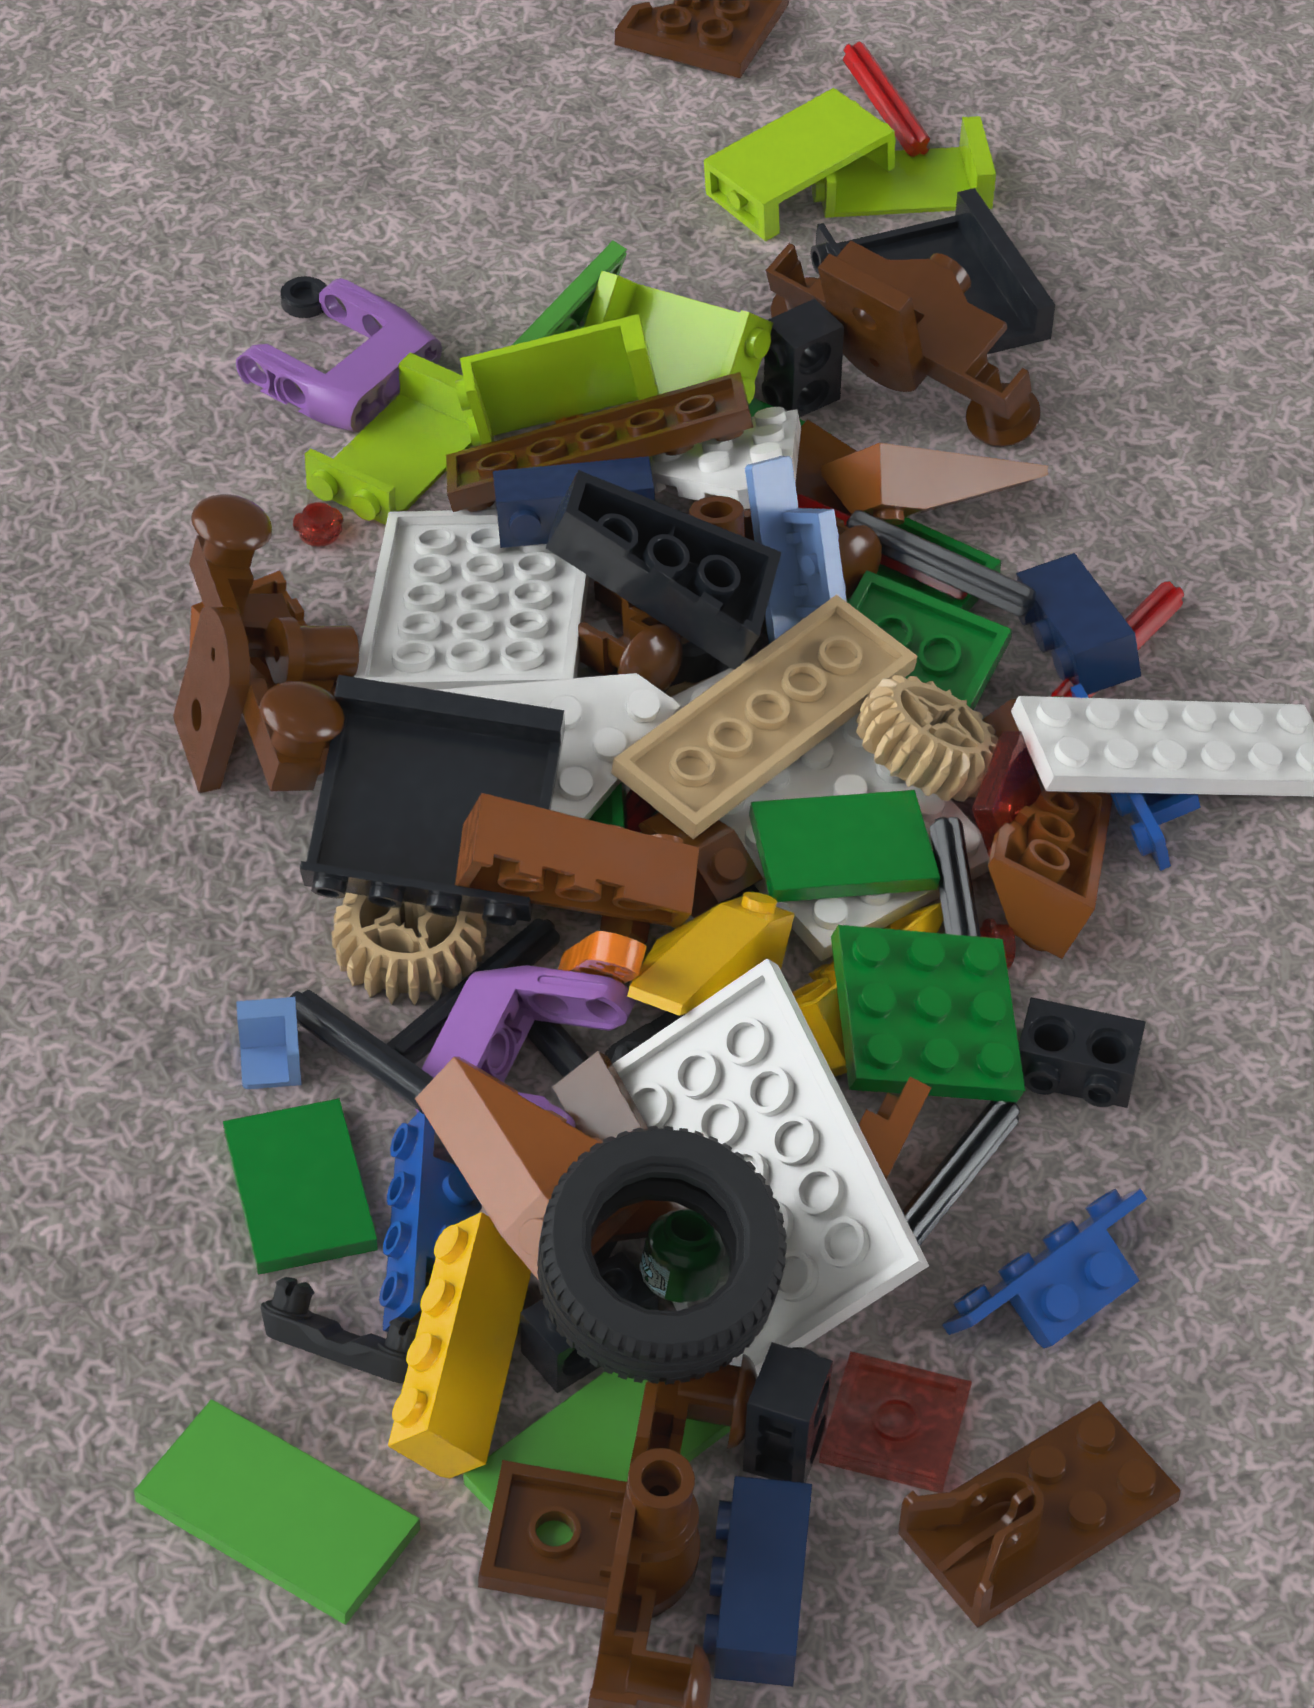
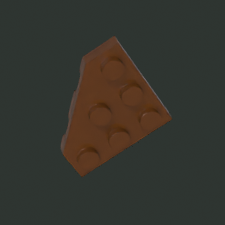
(701, 33)

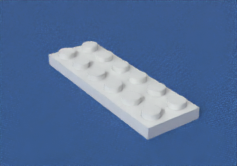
(1168, 746)

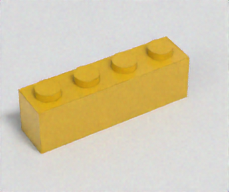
(460, 1350)

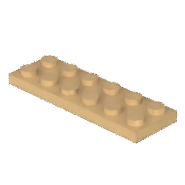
(761, 716)

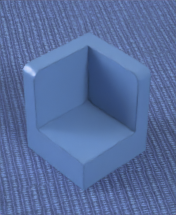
(269, 1043)

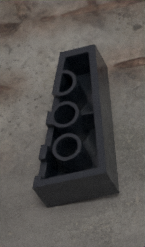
(668, 564)

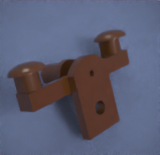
(913, 324)
(656, 649)
(285, 718)
(629, 1543)

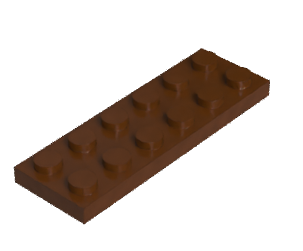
(641, 428)

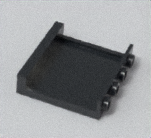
(975, 240)
(406, 783)

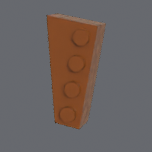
(576, 863)

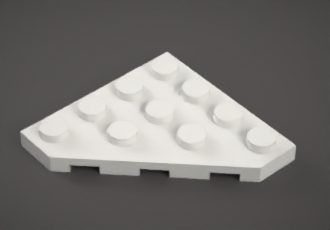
(720, 466)
(600, 723)

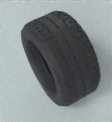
(676, 1169)

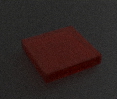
(1006, 787)
(895, 1422)

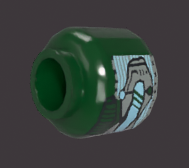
(682, 1257)

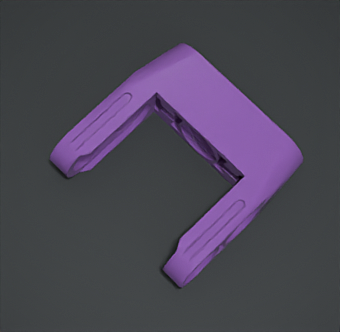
(361, 382)
(502, 1005)

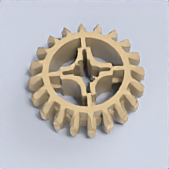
(926, 737)
(405, 947)

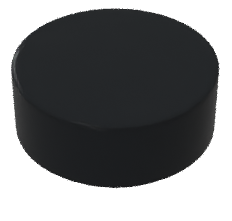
(301, 297)

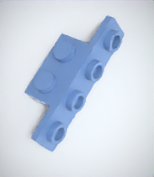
(808, 544)

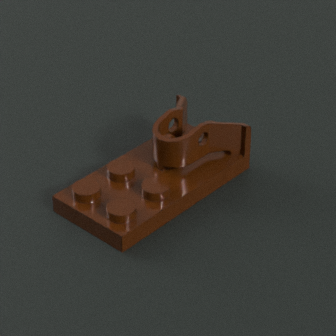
(1036, 1513)

